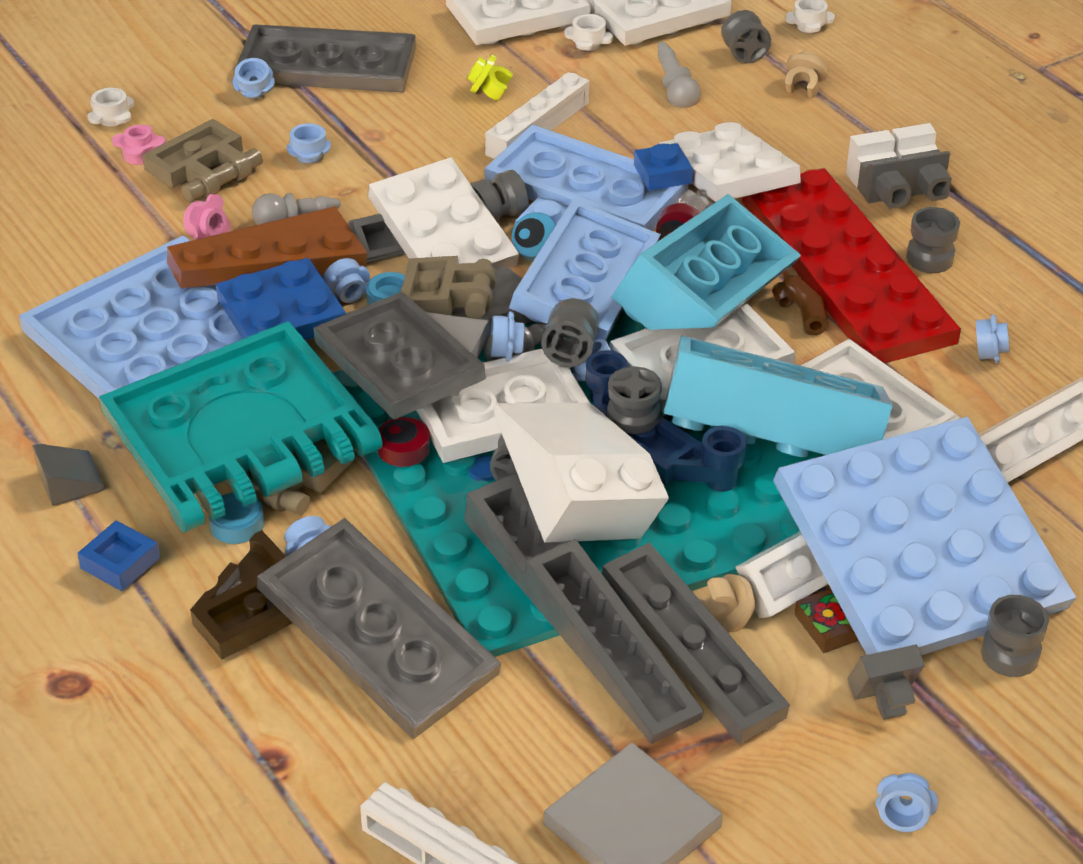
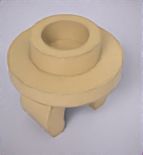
(805, 67)
(730, 601)

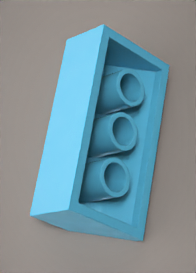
(704, 269)
(773, 400)

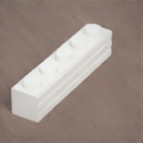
(544, 110)
(423, 832)

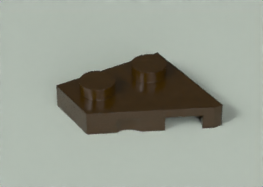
(235, 610)

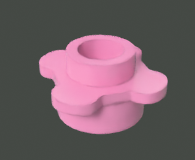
(136, 142)
(206, 218)

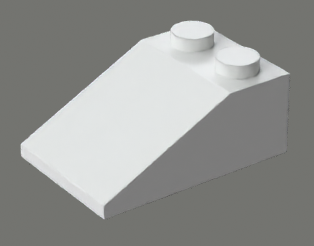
(580, 471)

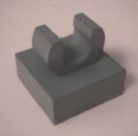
(888, 678)

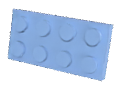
(571, 169)
(582, 261)

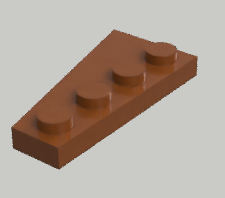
(314, 235)

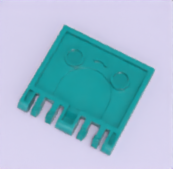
(236, 415)

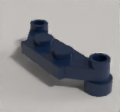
(672, 449)

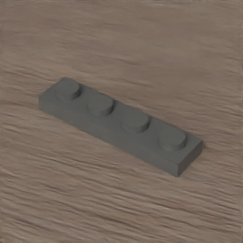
(696, 643)

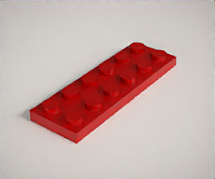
(854, 269)

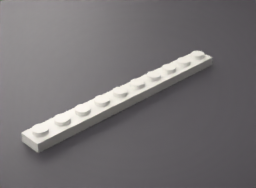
(1016, 445)

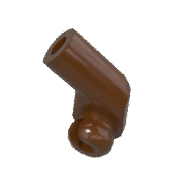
(808, 300)

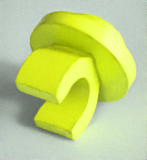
(489, 77)

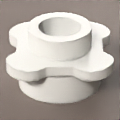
(810, 15)
(588, 32)
(110, 107)

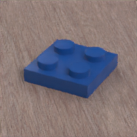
(279, 295)

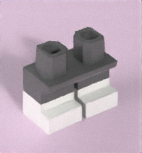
(899, 165)

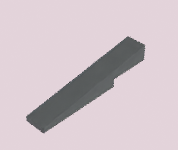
(582, 610)

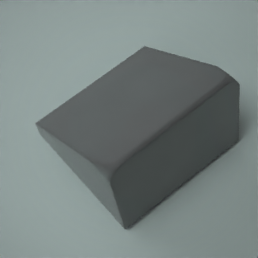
(376, 238)
(66, 472)

